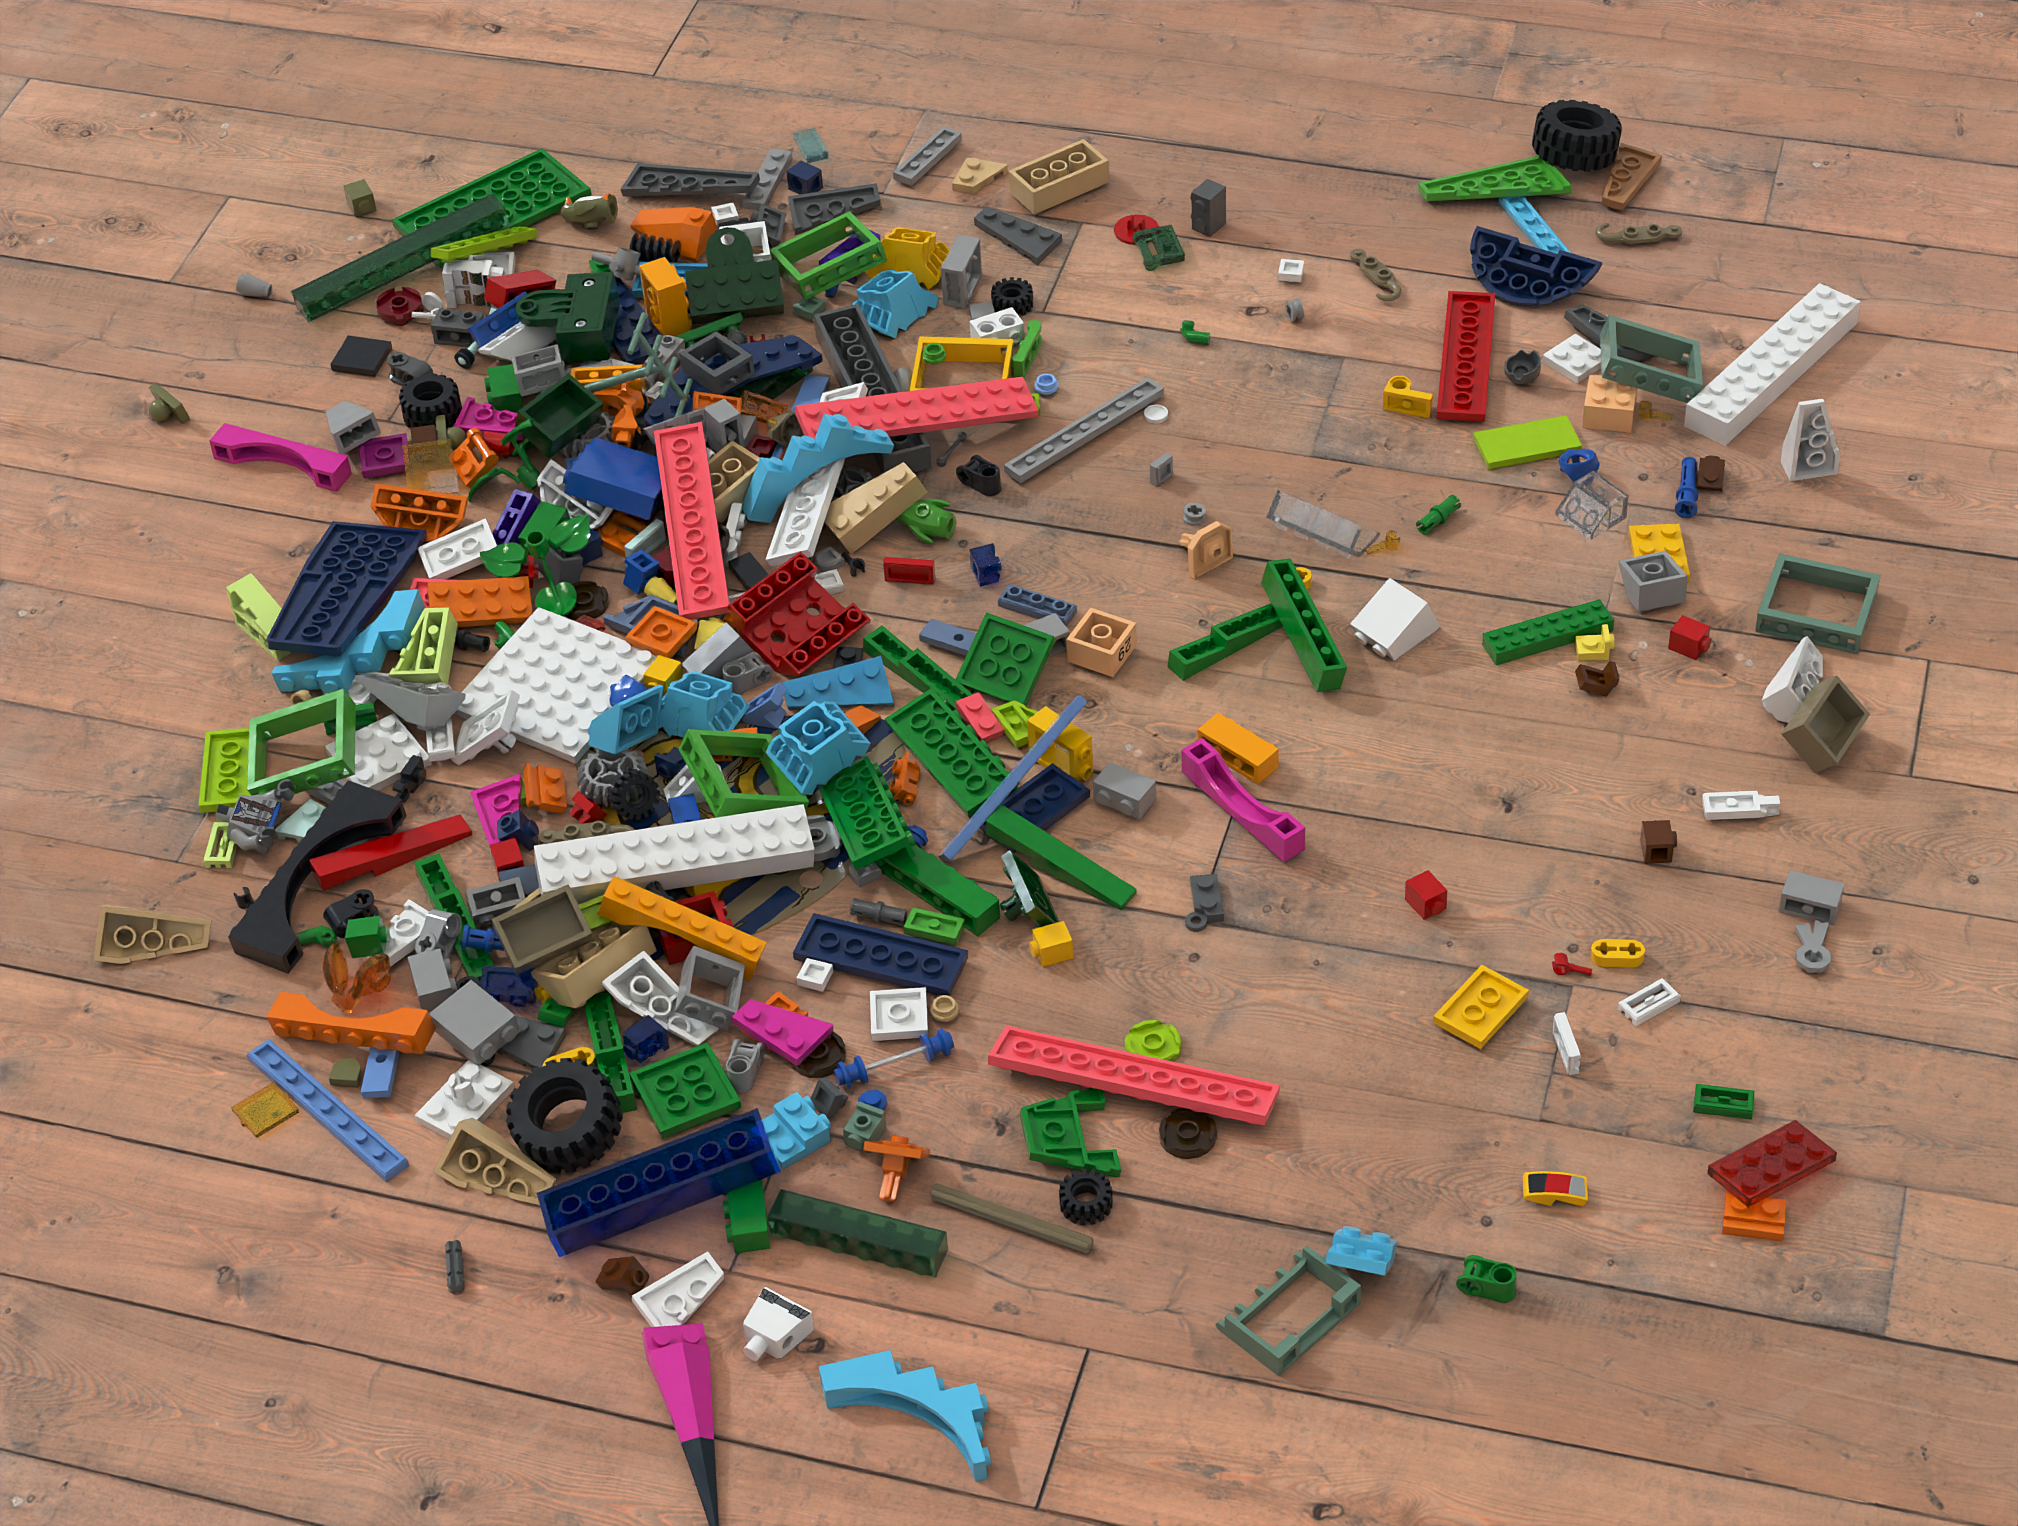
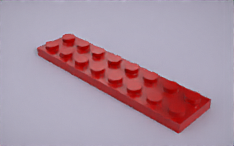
(1466, 356)

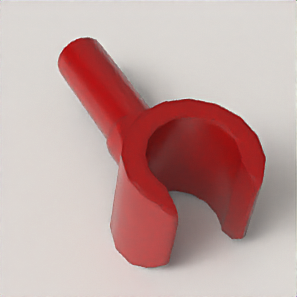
(1562, 966)

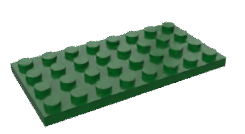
(526, 188)

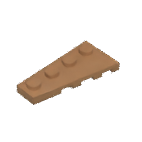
(1629, 174)

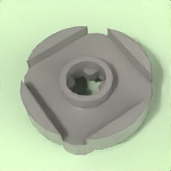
(829, 839)

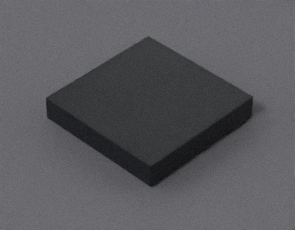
(361, 356)

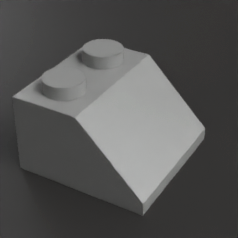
(1653, 581)

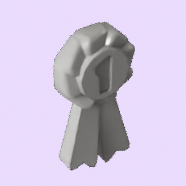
(1812, 954)

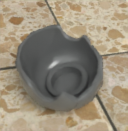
(1523, 367)

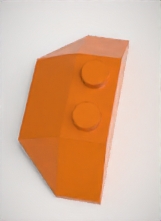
(419, 509)

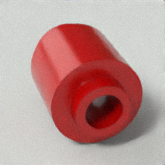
(493, 441)

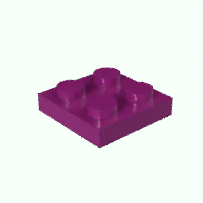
(383, 455)

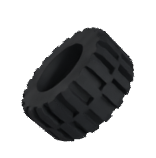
(1576, 135)
(544, 1091)

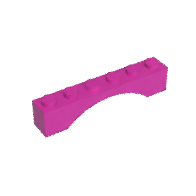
(241, 445)
(1274, 829)

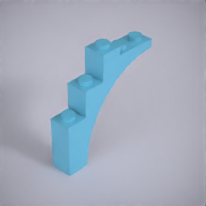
(804, 456)
(362, 655)
(880, 1382)

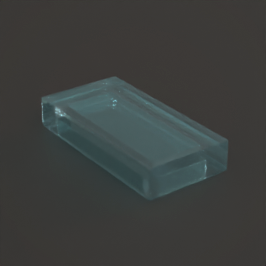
(810, 145)

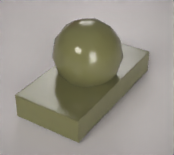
(165, 406)
(456, 434)

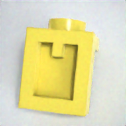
(1594, 646)

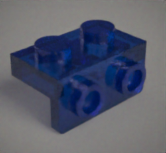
(507, 986)

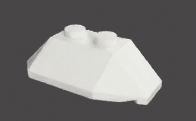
(519, 340)
(553, 490)

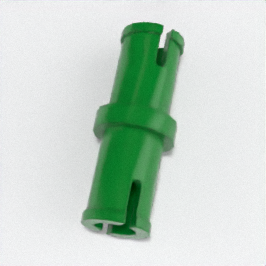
(1438, 514)

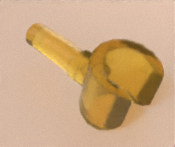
(1646, 412)
(1390, 543)

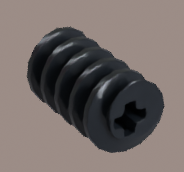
(653, 250)

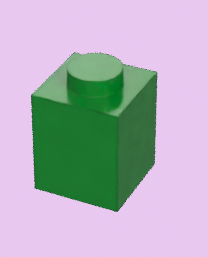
(366, 936)

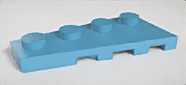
(848, 685)

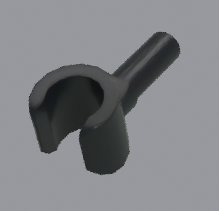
(856, 563)
(245, 900)

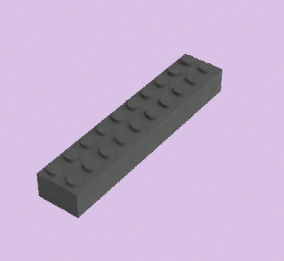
(858, 359)

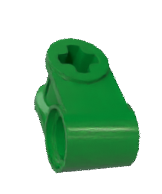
(1489, 1279)

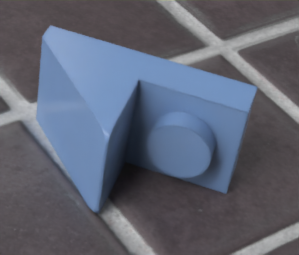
(766, 708)

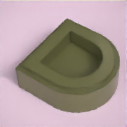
(346, 1073)

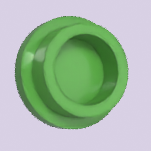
(934, 353)

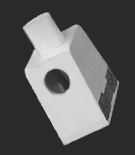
(775, 1325)

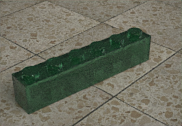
(858, 1233)

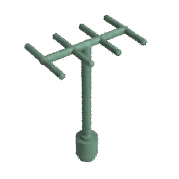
(648, 370)

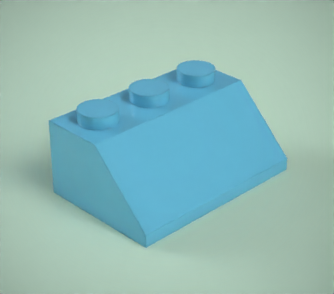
(627, 722)

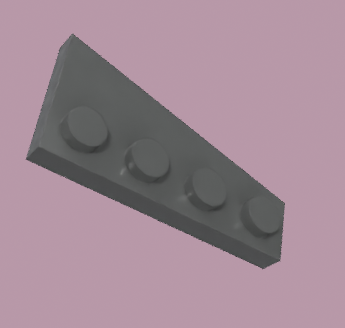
(820, 207)
(1023, 235)
(1591, 324)
(534, 1042)

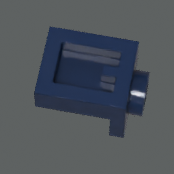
(670, 764)

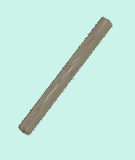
(1012, 1218)

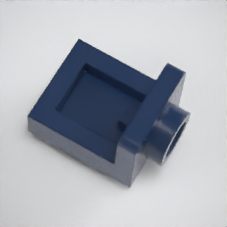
(521, 827)

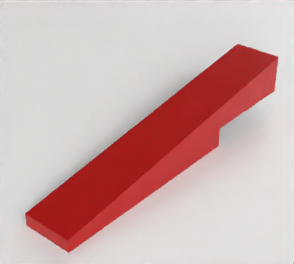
(387, 852)

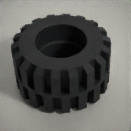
(430, 397)

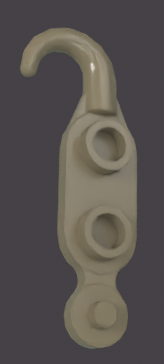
(1633, 235)
(1377, 273)
(579, 831)

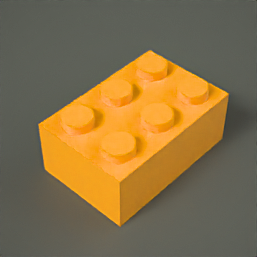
(665, 297)

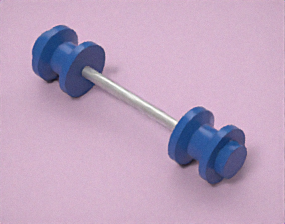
(929, 1046)

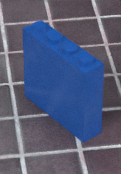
(616, 478)

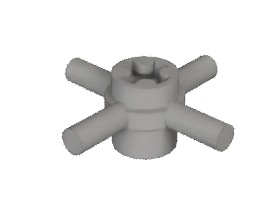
(624, 265)

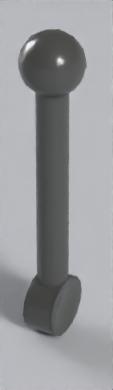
(941, 461)

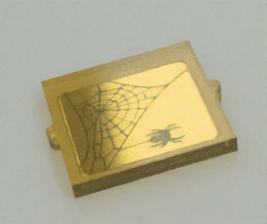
(265, 1109)

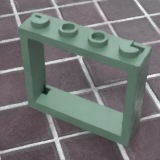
(1655, 343)
(1819, 631)

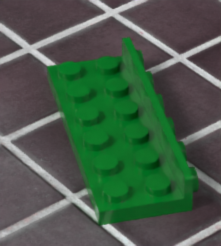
(948, 750)
(866, 813)

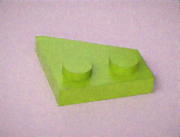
(1013, 719)

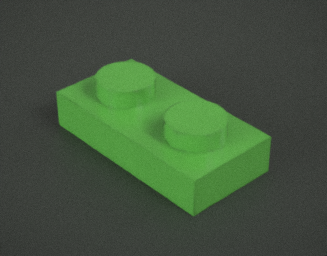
(934, 926)

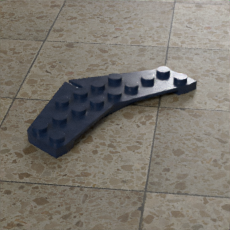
(768, 359)

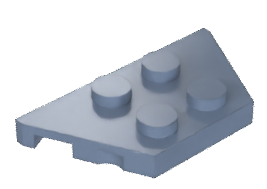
(636, 611)

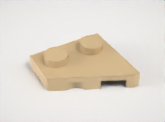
(976, 174)

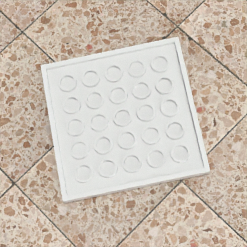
(561, 680)

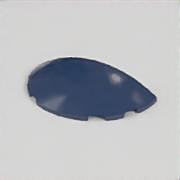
(1527, 273)

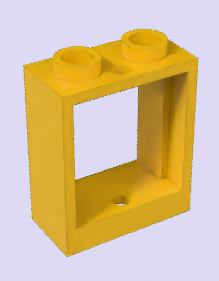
(1073, 739)

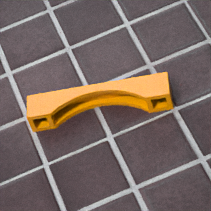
(637, 906)

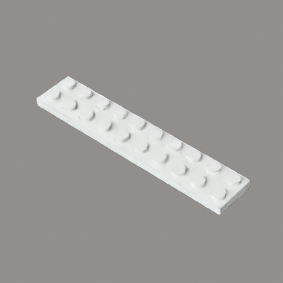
(809, 500)

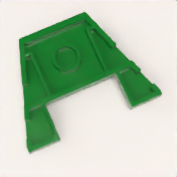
(1056, 1136)

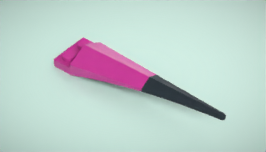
(683, 1375)

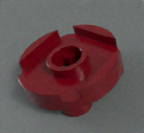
(399, 305)

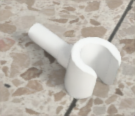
(429, 315)

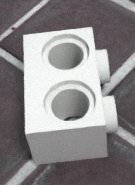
(999, 325)

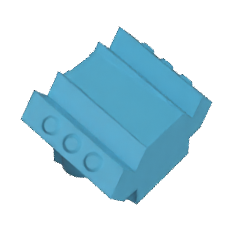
(893, 301)
(700, 704)
(816, 745)

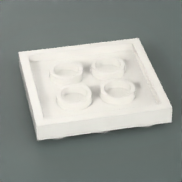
(382, 752)

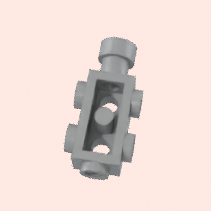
(669, 348)

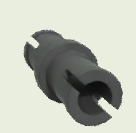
(878, 912)

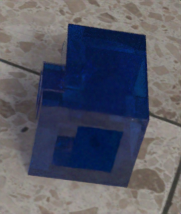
(985, 564)
(645, 1039)

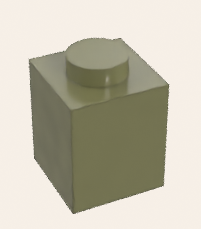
(359, 198)

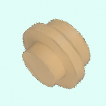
(944, 1008)

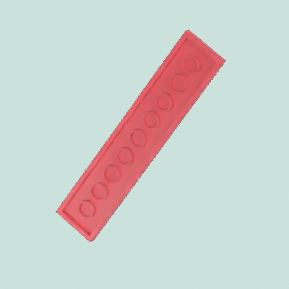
(928, 408)
(691, 521)
(1134, 1075)

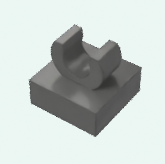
(828, 1097)

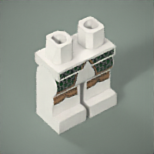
(467, 281)

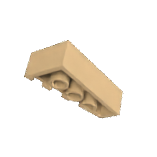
(873, 506)

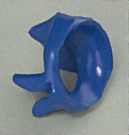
(1578, 469)
(624, 689)

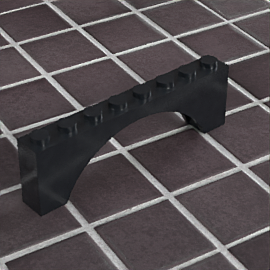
(352, 816)

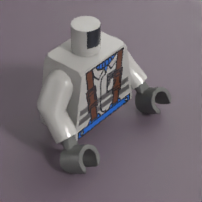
(256, 817)

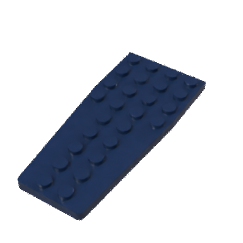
(343, 586)

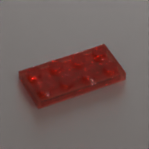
(1771, 1163)

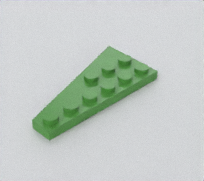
(1511, 179)

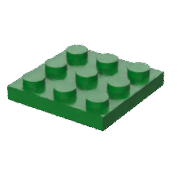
(1005, 659)
(685, 1090)

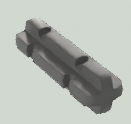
(454, 1266)

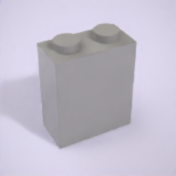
(474, 1023)

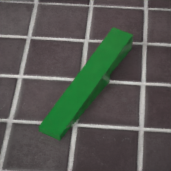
(1223, 641)
(913, 666)
(1057, 858)
(446, 897)
(609, 1047)

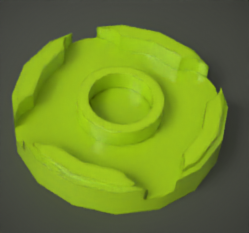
(1154, 1040)

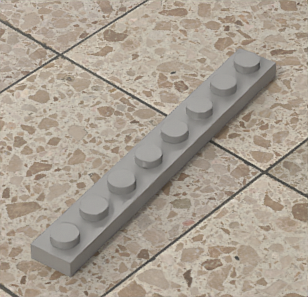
(1083, 430)

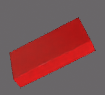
(909, 570)

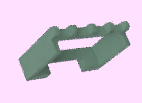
(1291, 1348)

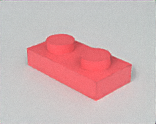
(978, 715)

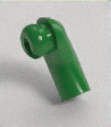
(1192, 335)
(504, 632)
(320, 935)

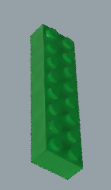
(1546, 632)

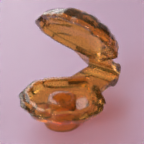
(370, 978)

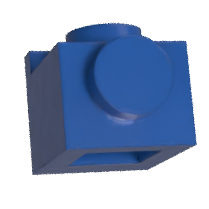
(639, 570)

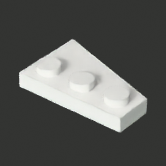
(404, 931)
(680, 1293)

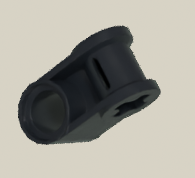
(980, 476)
(348, 909)

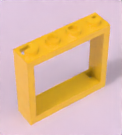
(965, 350)

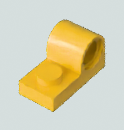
(1401, 399)

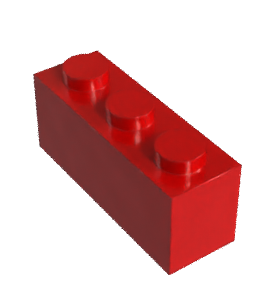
(505, 288)

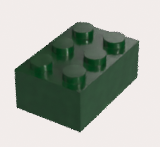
(560, 415)

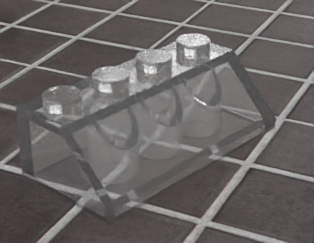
(1323, 525)

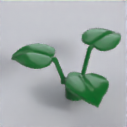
(526, 473)
(507, 558)

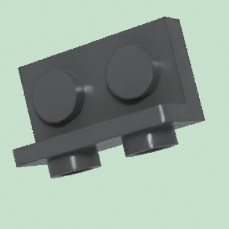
(773, 220)

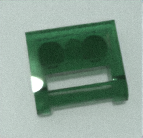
(1165, 243)

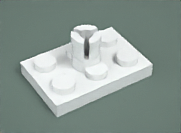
(488, 728)
(467, 1094)

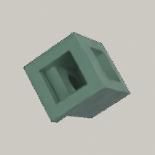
(865, 1125)

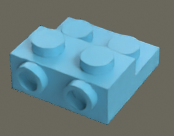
(796, 1129)
(1362, 1251)

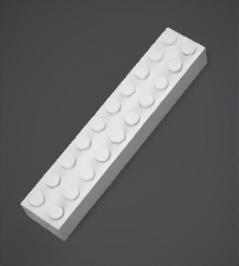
(1771, 364)
(679, 853)

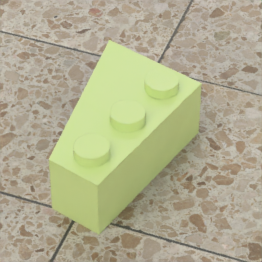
(254, 611)
(429, 650)

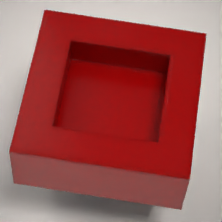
(587, 808)

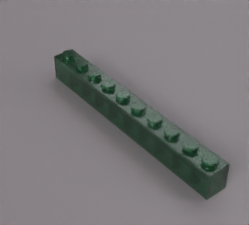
(397, 258)

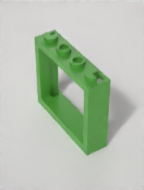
(835, 270)
(330, 706)
(697, 752)

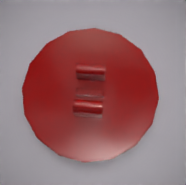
(1130, 224)

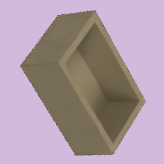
(1825, 724)
(542, 929)

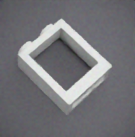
(757, 235)

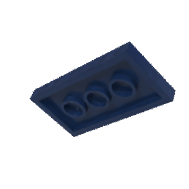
(1045, 798)

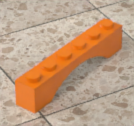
(399, 1030)

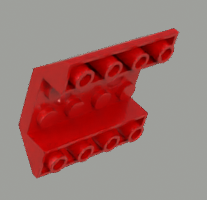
(780, 608)

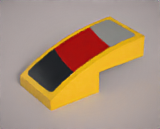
(1548, 1186)

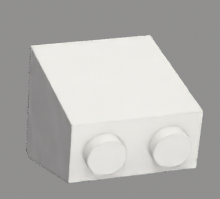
(1394, 621)

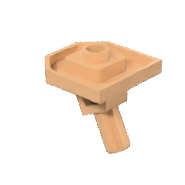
(1208, 548)

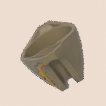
(784, 427)

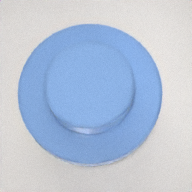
(1046, 384)

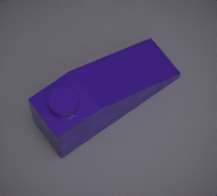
(515, 517)

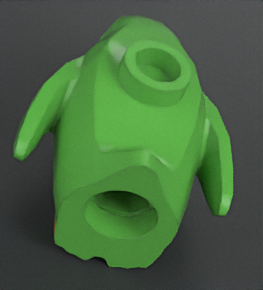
(927, 519)

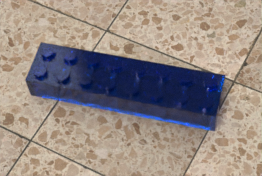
(658, 1182)

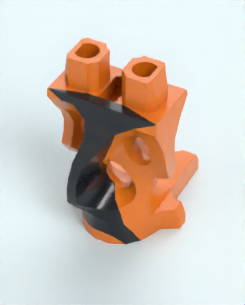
(629, 413)

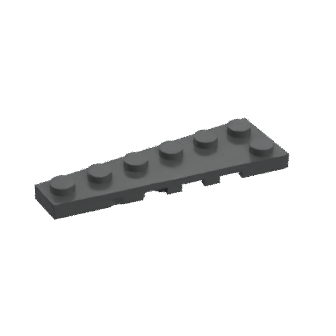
(677, 180)

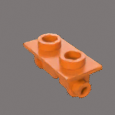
(905, 780)

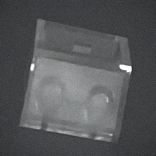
(1593, 505)

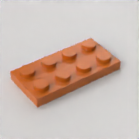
(483, 600)

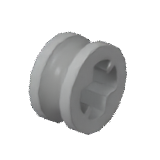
(1294, 310)
(1191, 519)

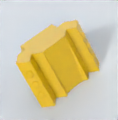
(913, 252)

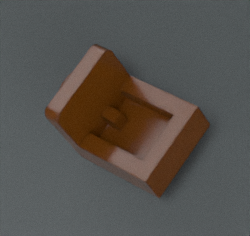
(1711, 473)
(1597, 680)
(624, 1273)

